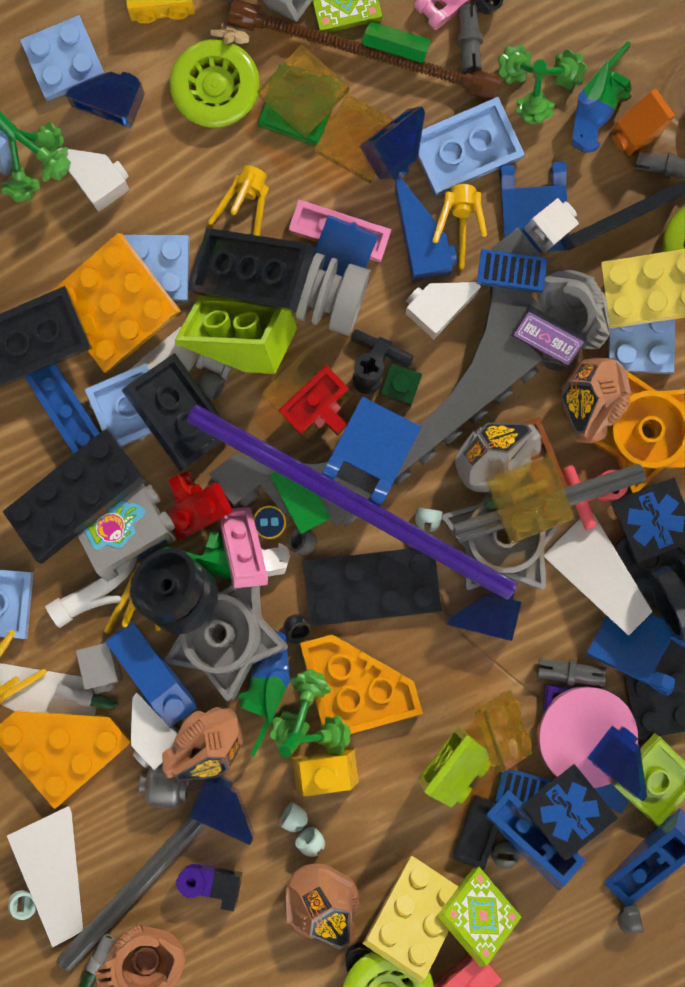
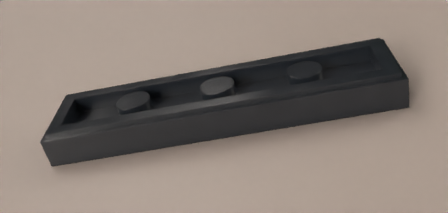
(624, 216)

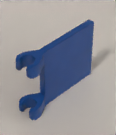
(523, 204)
(375, 444)
(637, 653)

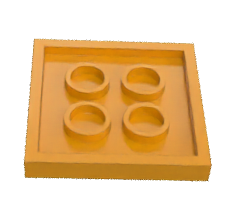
(118, 302)

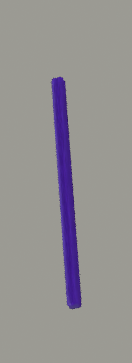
(351, 502)

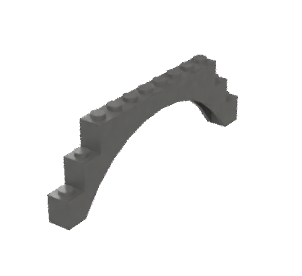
(493, 370)

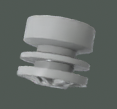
(333, 294)

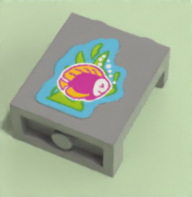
(126, 531)

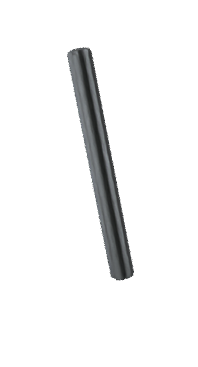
(575, 494)
(129, 893)

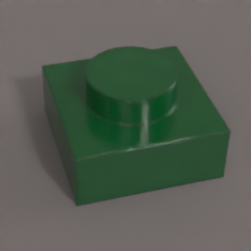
(401, 384)

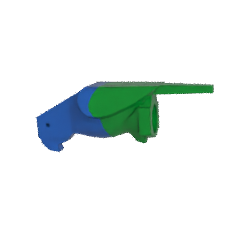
(598, 102)
(266, 689)

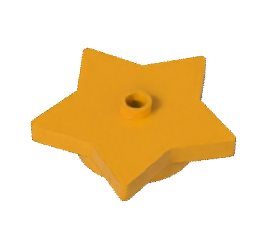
(664, 416)

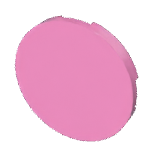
(576, 725)

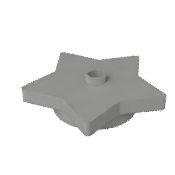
(518, 561)
(246, 641)

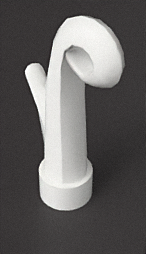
(88, 597)

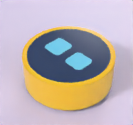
(269, 522)

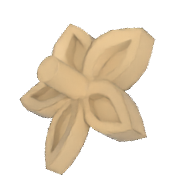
(231, 34)

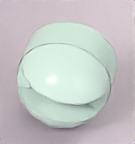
(429, 516)
(293, 818)
(310, 842)
(27, 905)

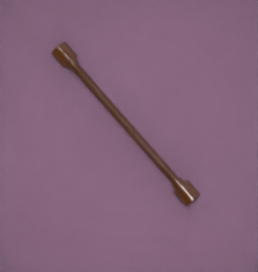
(248, 16)

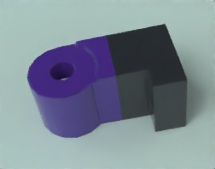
(210, 882)

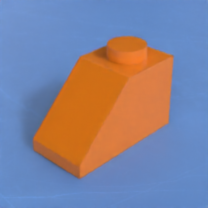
(642, 123)

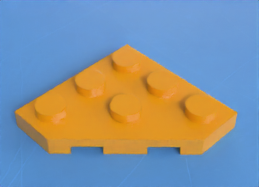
(361, 687)
(60, 749)

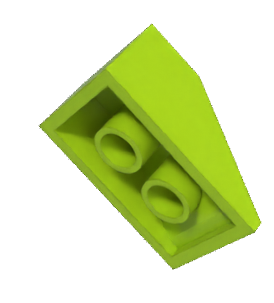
(238, 334)
(455, 768)

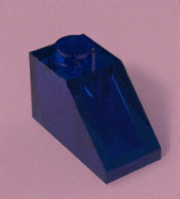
(109, 97)
(395, 144)
(488, 616)
(621, 761)
(223, 809)

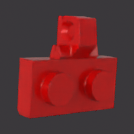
(317, 403)
(195, 506)

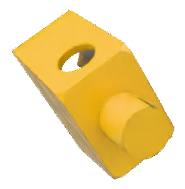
(325, 773)

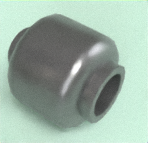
(162, 791)

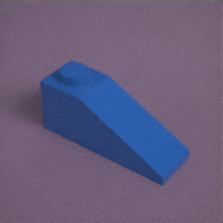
(424, 257)
(152, 674)
(530, 842)
(650, 861)

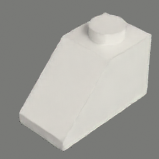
(98, 177)
(552, 224)
(439, 304)
(149, 733)

